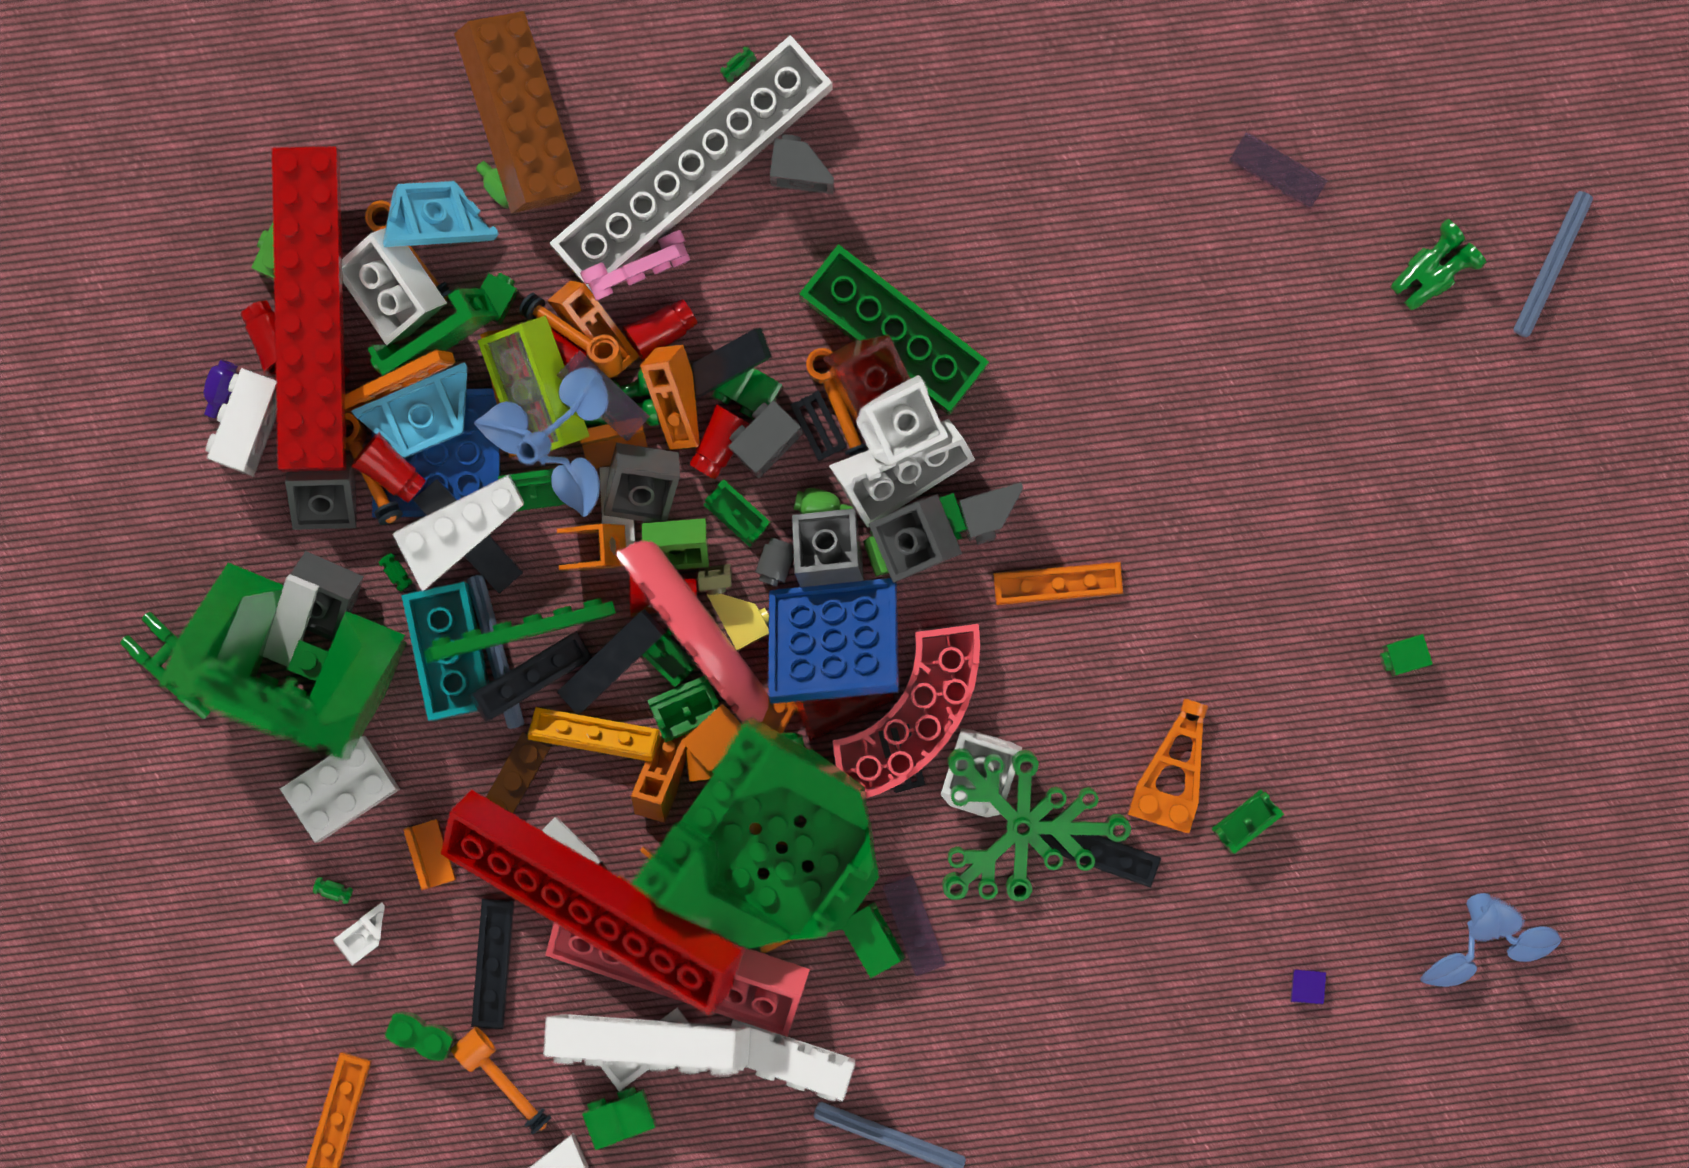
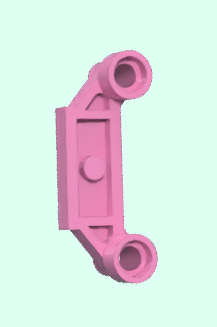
(672, 251)

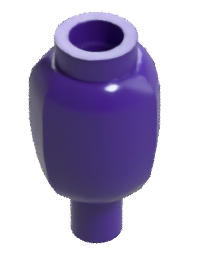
(217, 386)

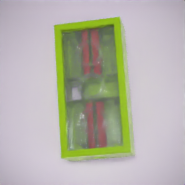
(525, 371)

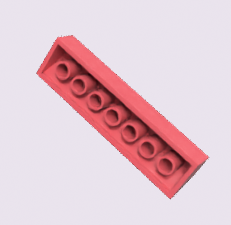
(762, 992)

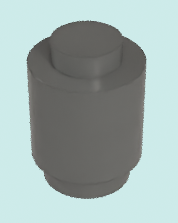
(775, 562)

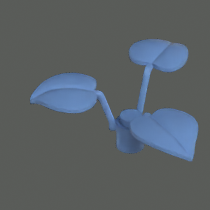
(508, 426)
(1491, 920)

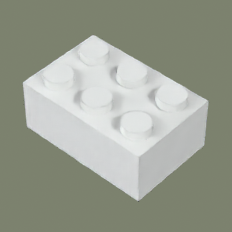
(390, 287)
(244, 422)
(339, 790)

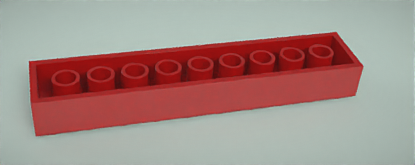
(308, 309)
(590, 902)

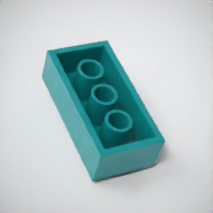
(449, 681)

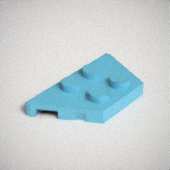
(433, 215)
(420, 413)

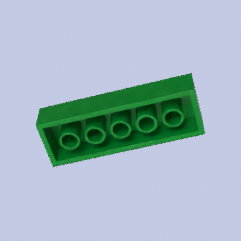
(870, 307)

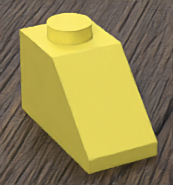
(741, 619)

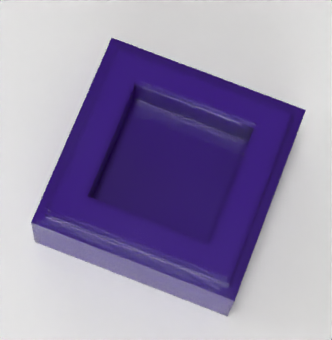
(1308, 986)

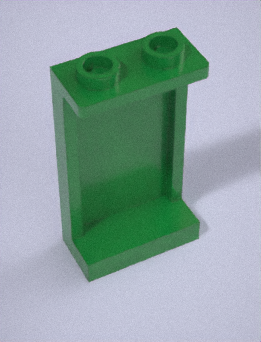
(472, 313)

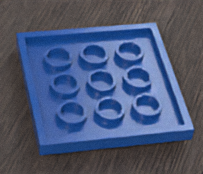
(459, 463)
(833, 641)

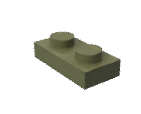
(715, 579)

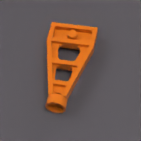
(1164, 808)

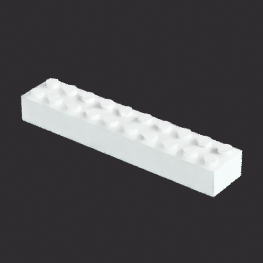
(695, 161)

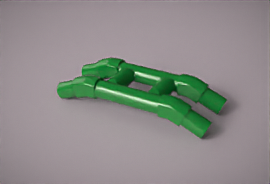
(155, 663)

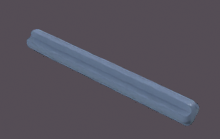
(1553, 264)
(496, 654)
(888, 1136)

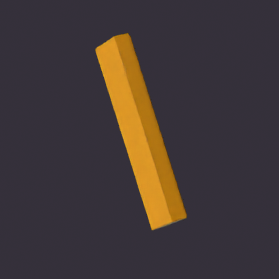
(593, 734)

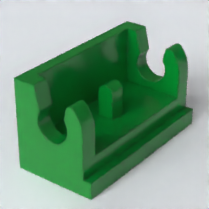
(536, 489)
(737, 513)
(670, 660)
(683, 708)
(1247, 821)
(873, 940)

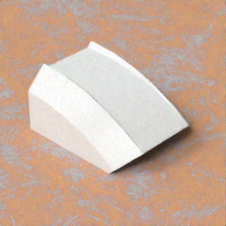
(900, 422)
(980, 747)

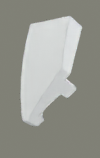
(361, 936)

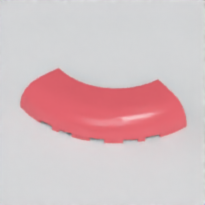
(696, 629)
(931, 705)

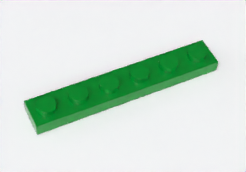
(506, 633)

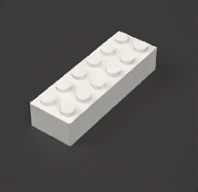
(648, 1042)

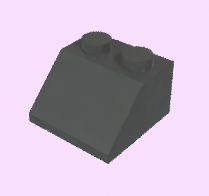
(798, 167)
(765, 438)
(641, 483)
(322, 498)
(987, 512)
(915, 538)
(827, 548)
(335, 595)

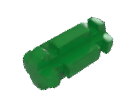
(738, 64)
(395, 572)
(332, 890)

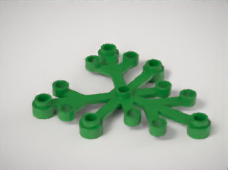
(1060, 827)

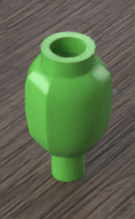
(492, 183)
(817, 500)

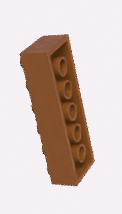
(517, 111)

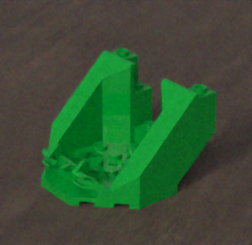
(225, 648)
(713, 859)

